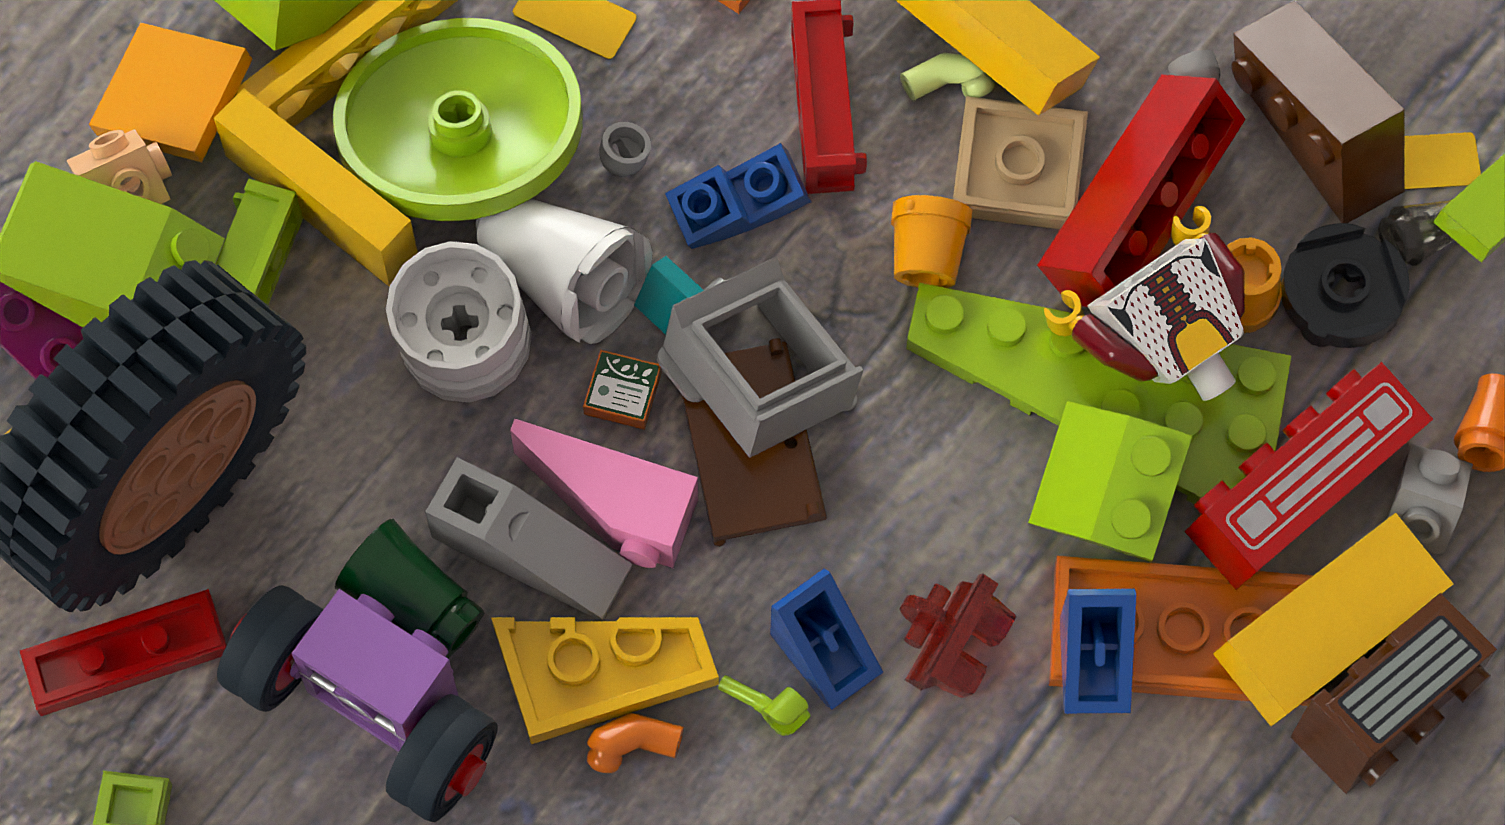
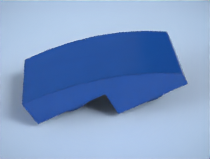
(736, 201)

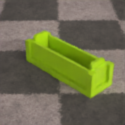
(260, 236)

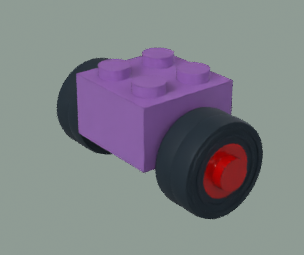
(373, 676)

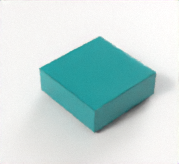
(662, 289)

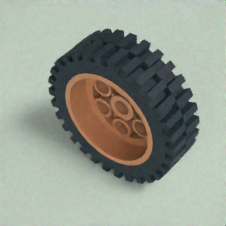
(142, 432)

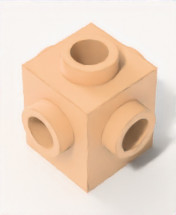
(125, 164)

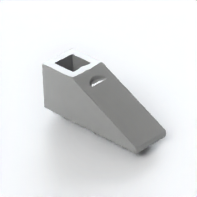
(524, 539)

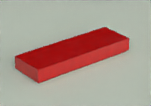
(123, 652)

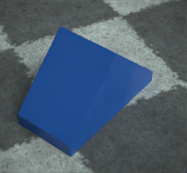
(824, 639)
(1097, 650)

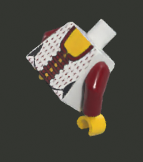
(1168, 314)

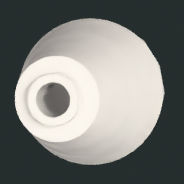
(570, 264)

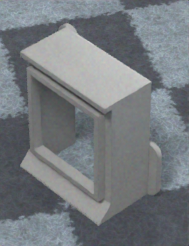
(705, 372)

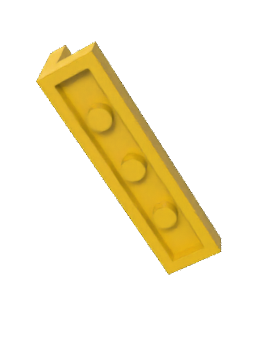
(315, 68)

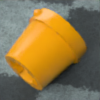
(929, 239)
(1262, 281)

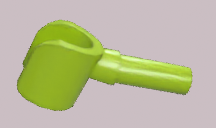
(783, 714)

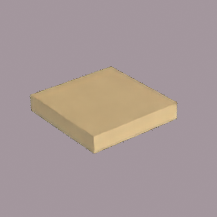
(1020, 163)

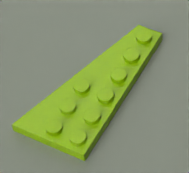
(1020, 358)

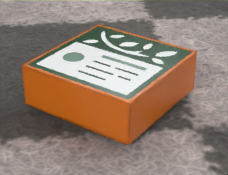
(622, 389)

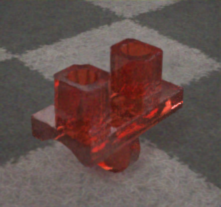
(968, 612)

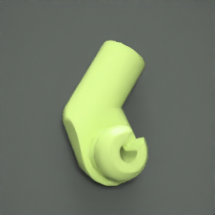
(943, 70)

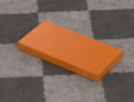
(1178, 620)

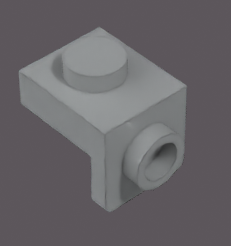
(1431, 495)

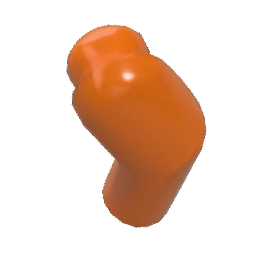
(631, 733)

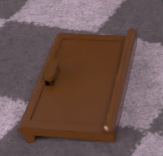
(761, 491)

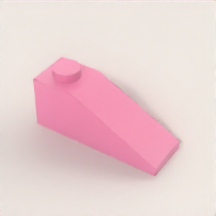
(622, 498)

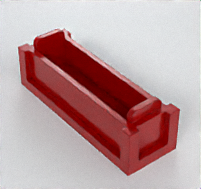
(824, 96)

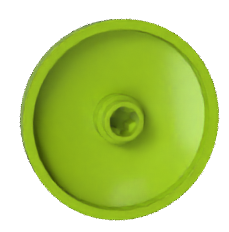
(459, 118)

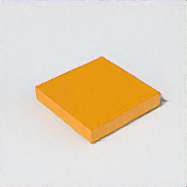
(171, 90)

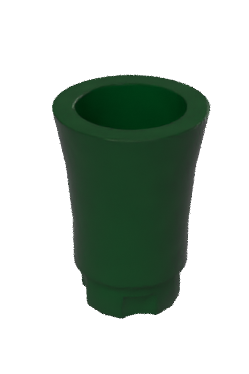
(410, 587)

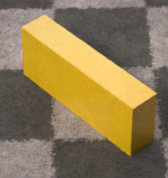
(1012, 45)
(326, 191)
(1332, 619)

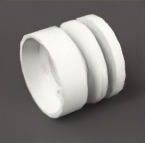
(451, 289)

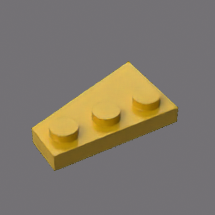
(595, 671)

